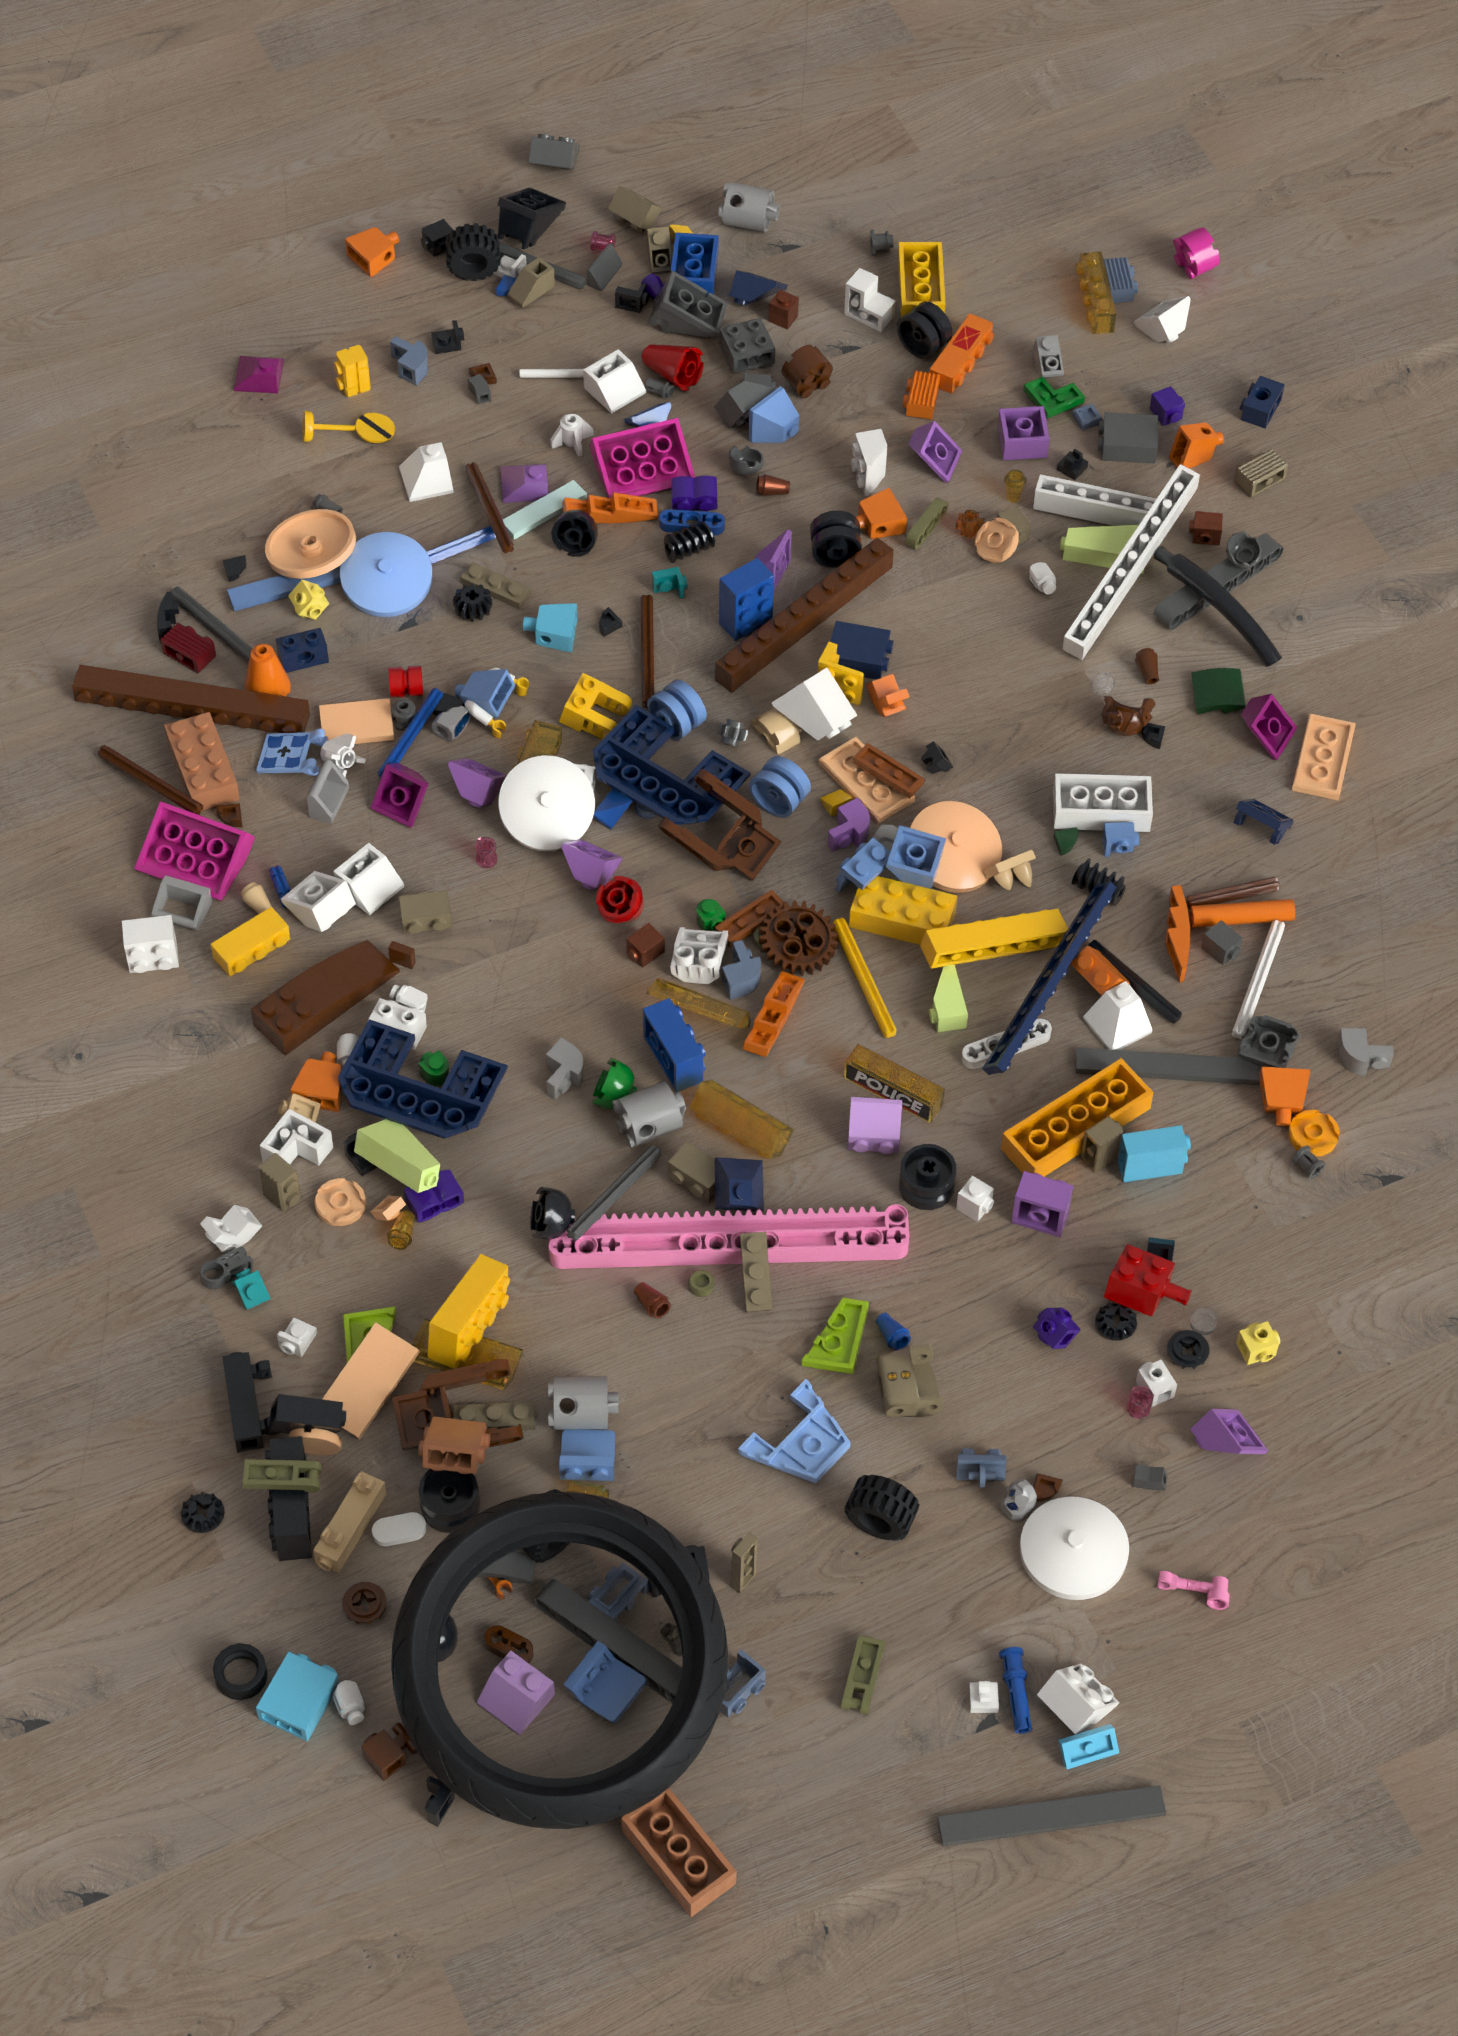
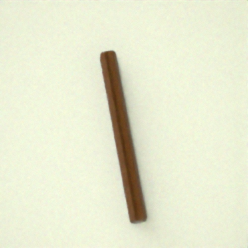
(489, 508)
(647, 648)
(150, 780)

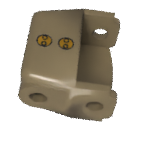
(909, 1382)

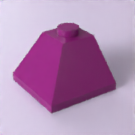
(259, 374)
(1269, 723)
(400, 793)

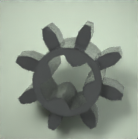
(732, 732)

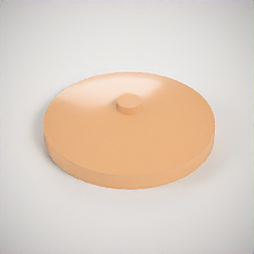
(310, 543)
(969, 845)

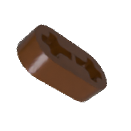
(509, 1640)

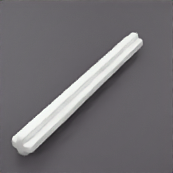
(1258, 979)

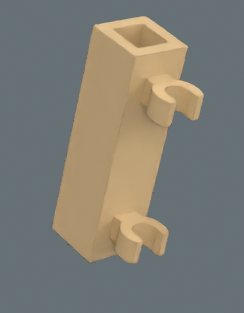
(349, 1522)

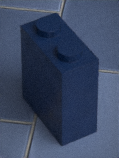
(863, 648)

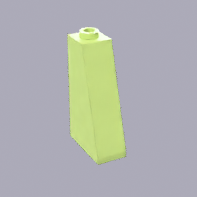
(1096, 545)
(398, 1154)

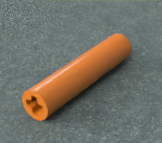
(1242, 913)

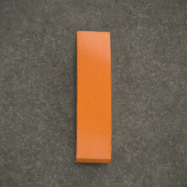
(617, 509)
(1178, 934)
(773, 1014)

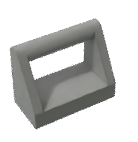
(327, 793)
(186, 893)

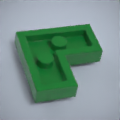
(1053, 400)

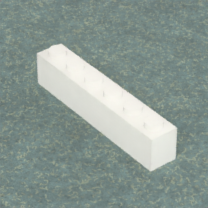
(1090, 502)

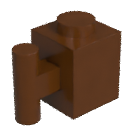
(385, 1753)

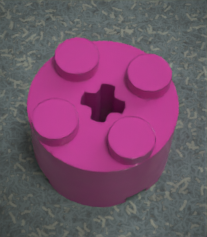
(1196, 252)

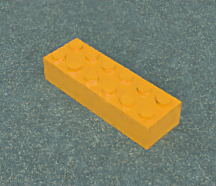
(1057, 1130)

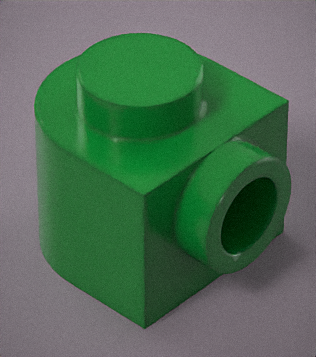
(709, 914)
(434, 1068)

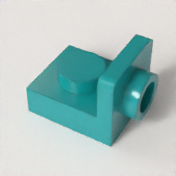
(668, 580)

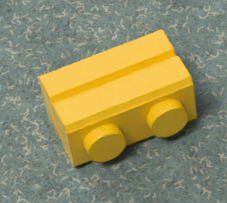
(352, 371)

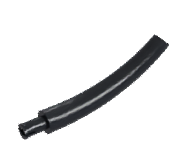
(1220, 599)

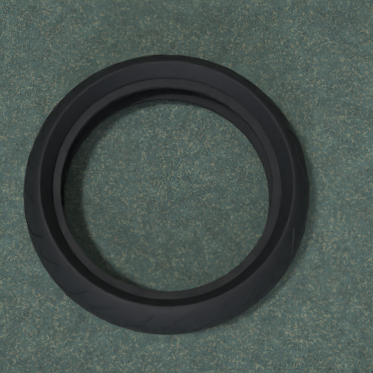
(526, 1523)

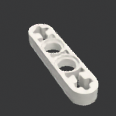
(976, 1047)

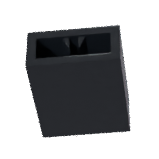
(296, 1412)

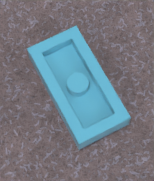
(1088, 1746)

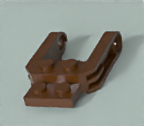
(746, 844)
(417, 1409)

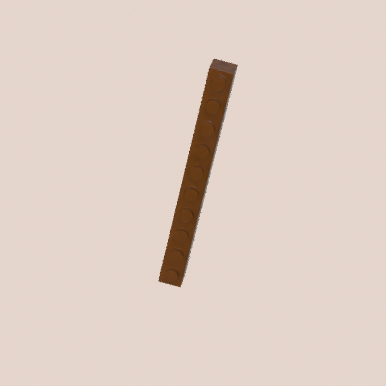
(803, 615)
(190, 699)

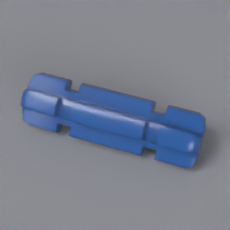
(280, 882)

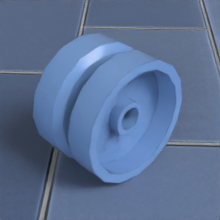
(679, 707)
(779, 786)

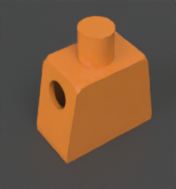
(372, 249)
(1194, 444)
(882, 515)
(320, 1082)
(1283, 1092)

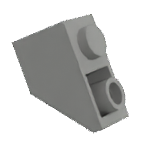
(1048, 356)

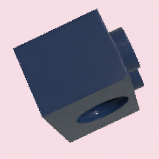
(1262, 401)
(302, 650)

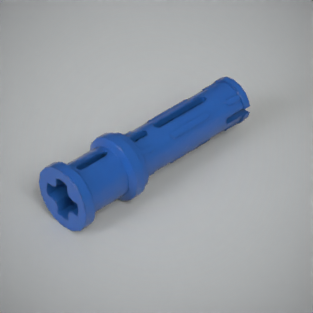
(1015, 1679)

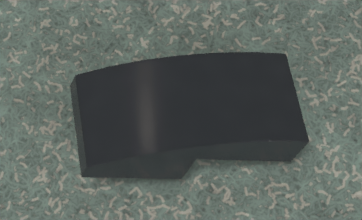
(166, 614)

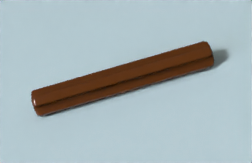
(1234, 892)

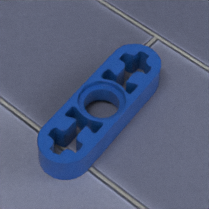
(684, 515)

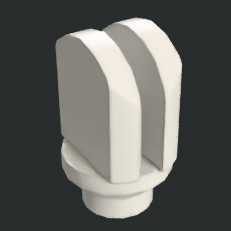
(1042, 578)
(409, 997)
(349, 1702)

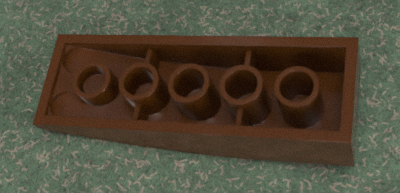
(321, 995)

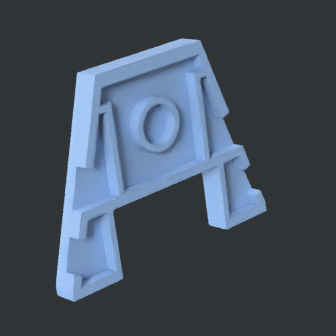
(809, 1448)

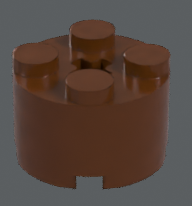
(807, 370)

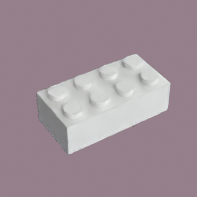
(1093, 800)

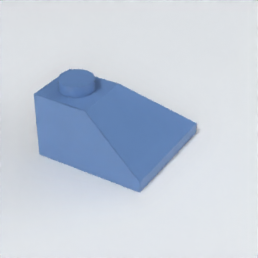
(773, 419)
(915, 856)

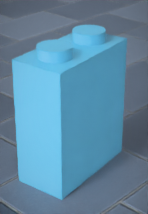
(1153, 1153)
(298, 1695)

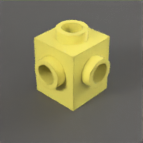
(308, 599)
(1258, 1342)

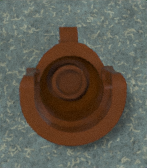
(1126, 719)

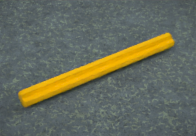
(864, 978)

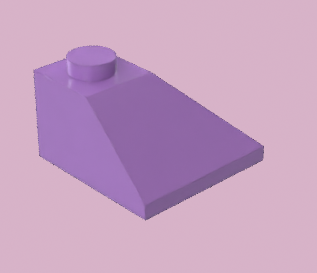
(936, 449)
(523, 482)
(777, 556)
(476, 781)
(590, 863)
(1227, 1432)

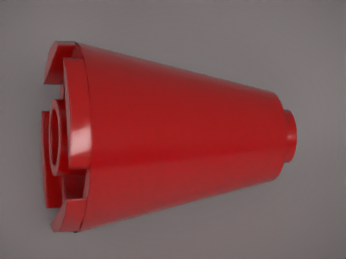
(675, 364)

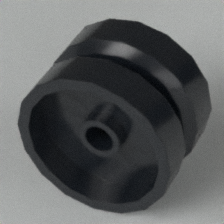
(924, 330)
(835, 538)
(927, 1177)
(448, 1499)

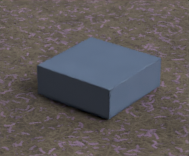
(1087, 416)

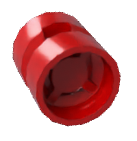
(405, 681)

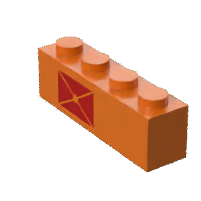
(962, 352)

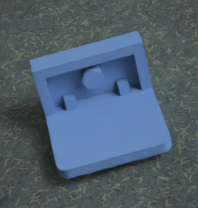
(864, 866)
(587, 1455)
(605, 1683)

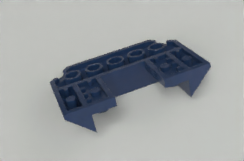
(625, 766)
(375, 1087)

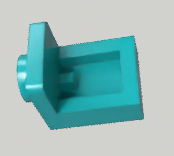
(250, 1288)

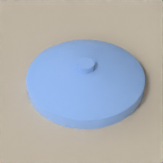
(386, 574)

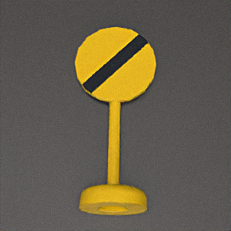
(370, 427)

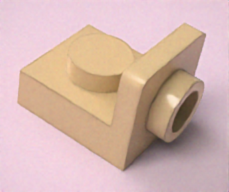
(301, 1106)

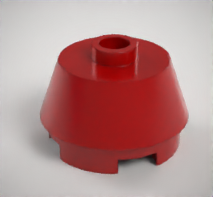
(620, 900)

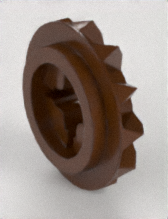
(371, 1593)

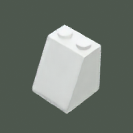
(817, 706)

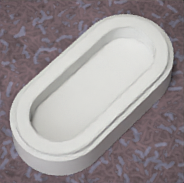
(399, 1529)

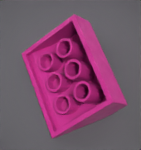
(641, 458)
(194, 849)

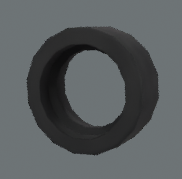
(235, 1652)

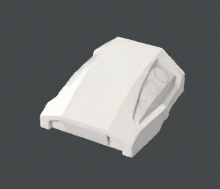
(698, 955)

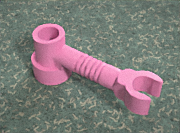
(1216, 1591)

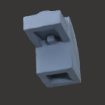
(411, 359)
(744, 974)

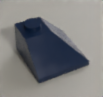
(753, 288)
(739, 1184)

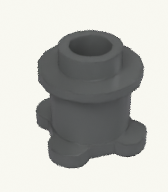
(880, 242)
(403, 713)

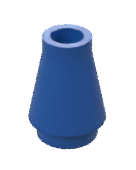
(893, 1332)

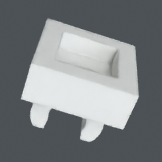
(983, 1697)

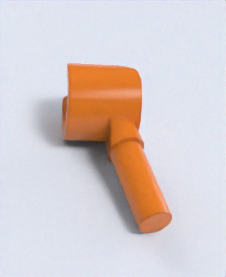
(499, 1584)

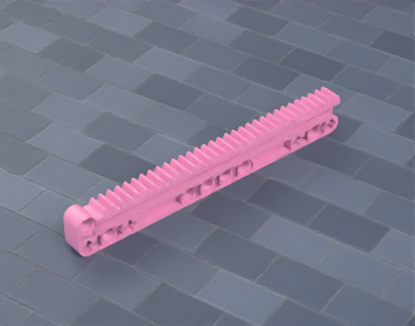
(791, 1235)

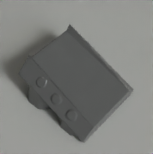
(1269, 1042)

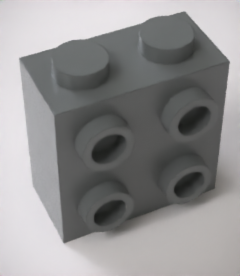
(747, 345)

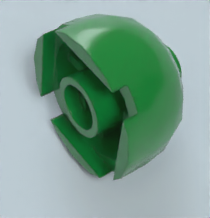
(613, 1084)

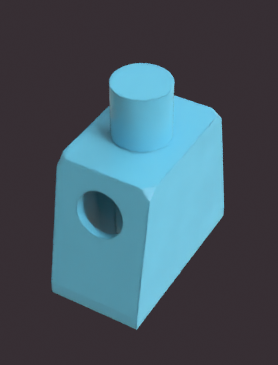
(554, 626)

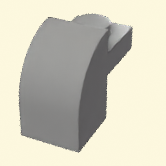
(1358, 1055)
(567, 1066)

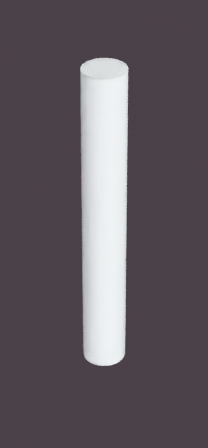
(551, 373)

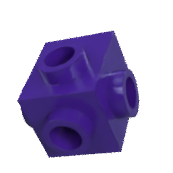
(1056, 1327)

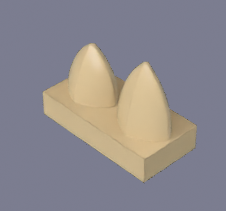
(1020, 867)

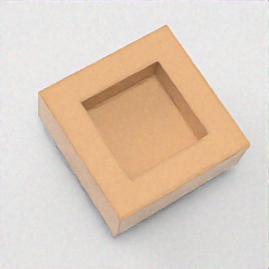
(388, 1208)

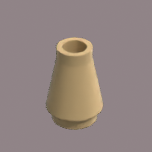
(255, 897)

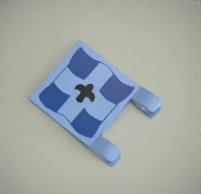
(288, 752)

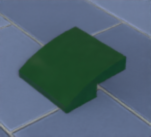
(1218, 690)

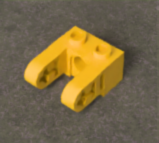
(588, 692)

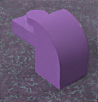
(853, 826)

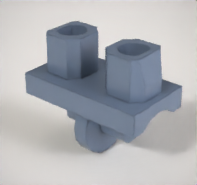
(981, 1467)

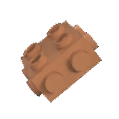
(454, 1445)

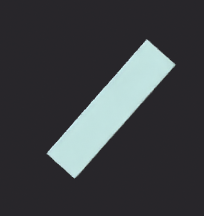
(542, 510)

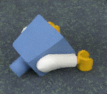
(487, 694)

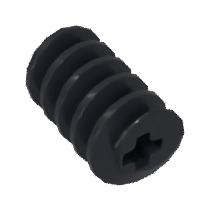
(688, 539)
(1090, 876)

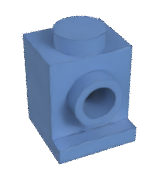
(1119, 837)

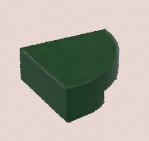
(1065, 839)

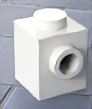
(975, 1199)
(1158, 1380)

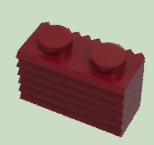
(188, 647)

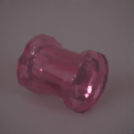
(600, 241)
(486, 854)
(1139, 1394)

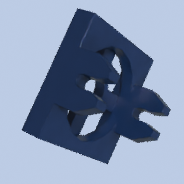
(1265, 815)

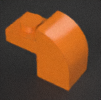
(886, 695)

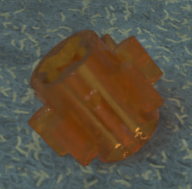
(969, 523)

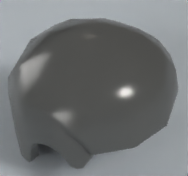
(746, 461)
(1243, 550)

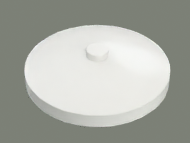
(546, 803)
(1074, 1548)

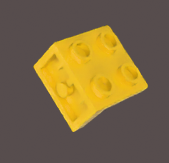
(848, 679)

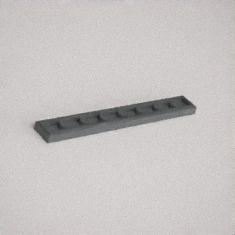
(1171, 1066)
(1051, 1816)

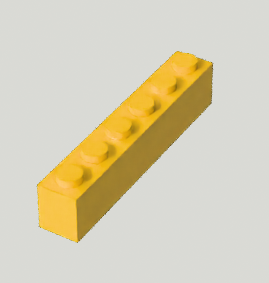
(993, 938)

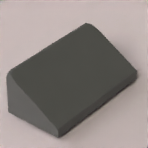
(604, 268)

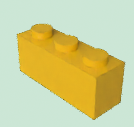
(250, 941)

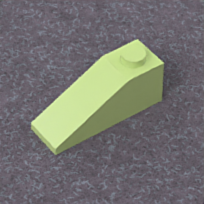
(948, 1003)

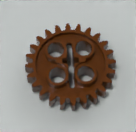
(817, 932)

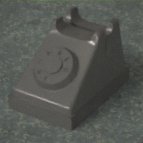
(687, 309)

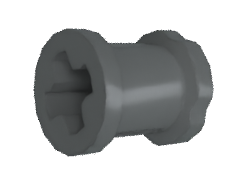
(1308, 1162)

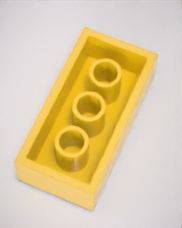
(920, 275)
(901, 909)
(468, 1311)

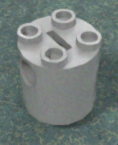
(755, 210)
(649, 1113)
(591, 1403)

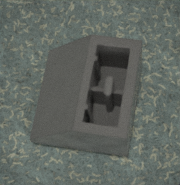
(553, 152)
(737, 401)

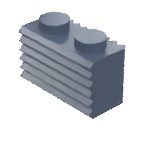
(1120, 279)

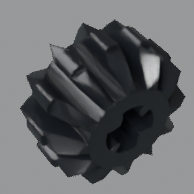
(472, 602)

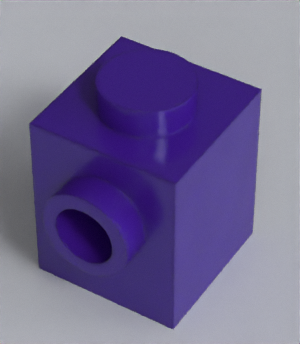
(1167, 406)

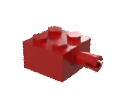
(1142, 1281)

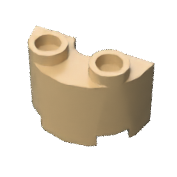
(778, 730)

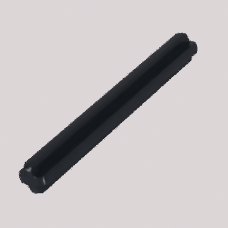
(1140, 986)

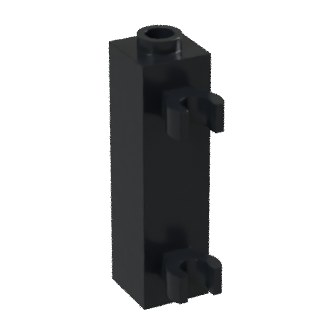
(242, 1399)

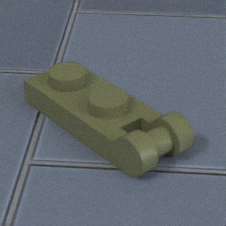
(281, 1475)
(863, 1673)

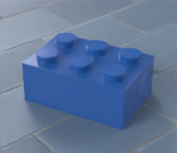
(696, 258)
(746, 599)
(673, 1044)

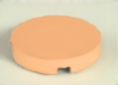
(996, 540)
(340, 1202)
(318, 1441)

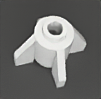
(571, 432)
(340, 752)

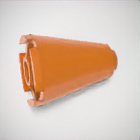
(266, 672)

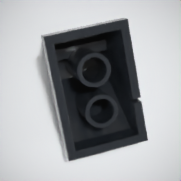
(527, 215)

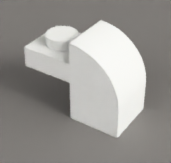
(233, 1229)

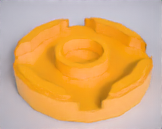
(1315, 1130)

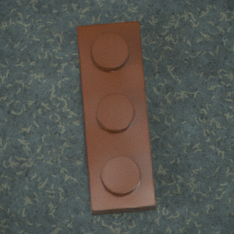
(888, 770)
(749, 918)

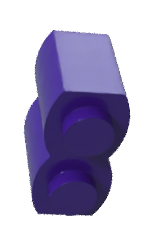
(694, 493)
(436, 1199)

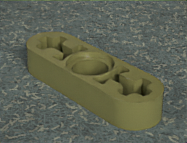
(926, 523)

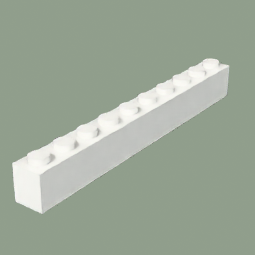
(1130, 562)

